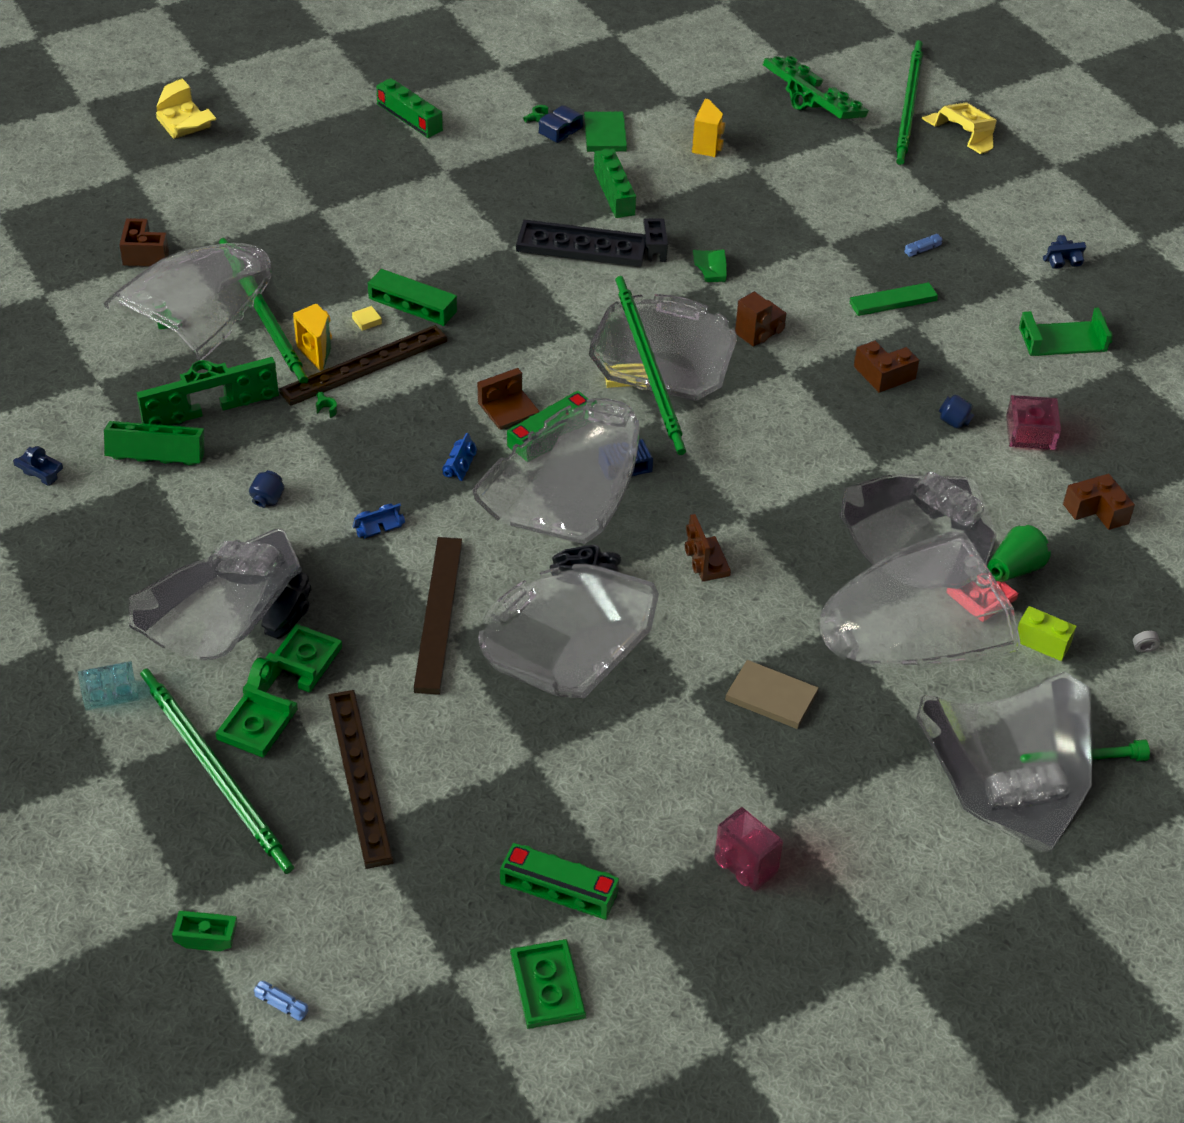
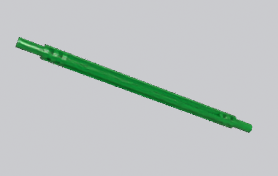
(909, 103)
(277, 335)
(650, 365)
(217, 771)

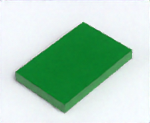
(605, 131)
(547, 984)

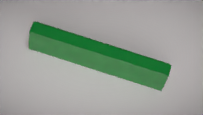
(893, 299)

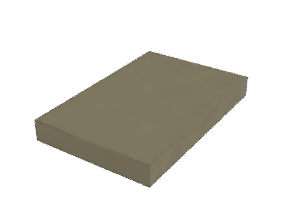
(772, 694)

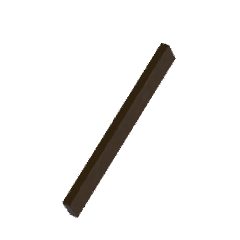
(363, 365)
(438, 616)
(360, 780)

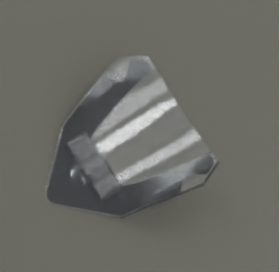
(911, 508)
(216, 600)
(983, 752)

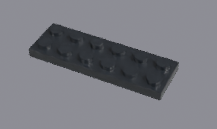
(581, 243)

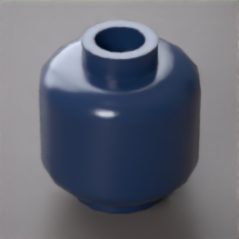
(956, 411)
(266, 489)

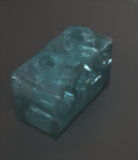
(108, 685)

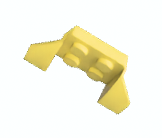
(178, 111)
(972, 120)

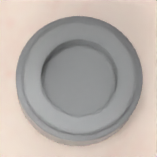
(1146, 641)

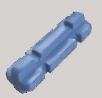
(923, 245)
(281, 1000)

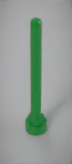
(1137, 750)

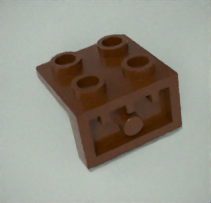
(504, 399)
(705, 553)

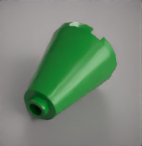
(1020, 553)

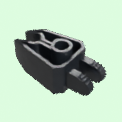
(585, 555)
(288, 607)

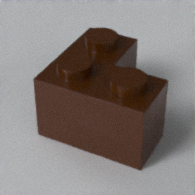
(140, 245)
(758, 319)
(885, 369)
(1099, 497)

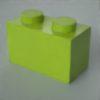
(1045, 633)

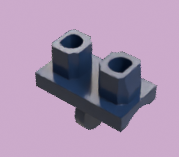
(1065, 249)
(38, 464)

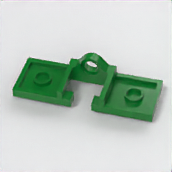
(803, 82)
(241, 386)
(262, 716)

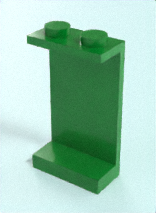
(1065, 337)

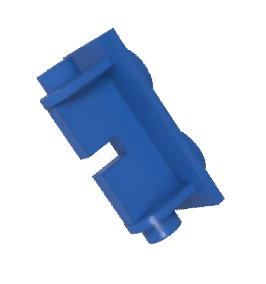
(460, 458)
(369, 522)

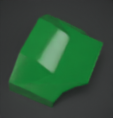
(712, 264)
(204, 931)

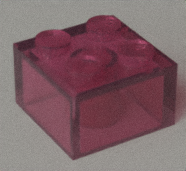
(1033, 422)
(748, 849)

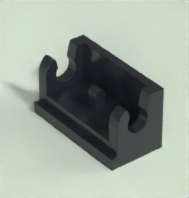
(656, 237)

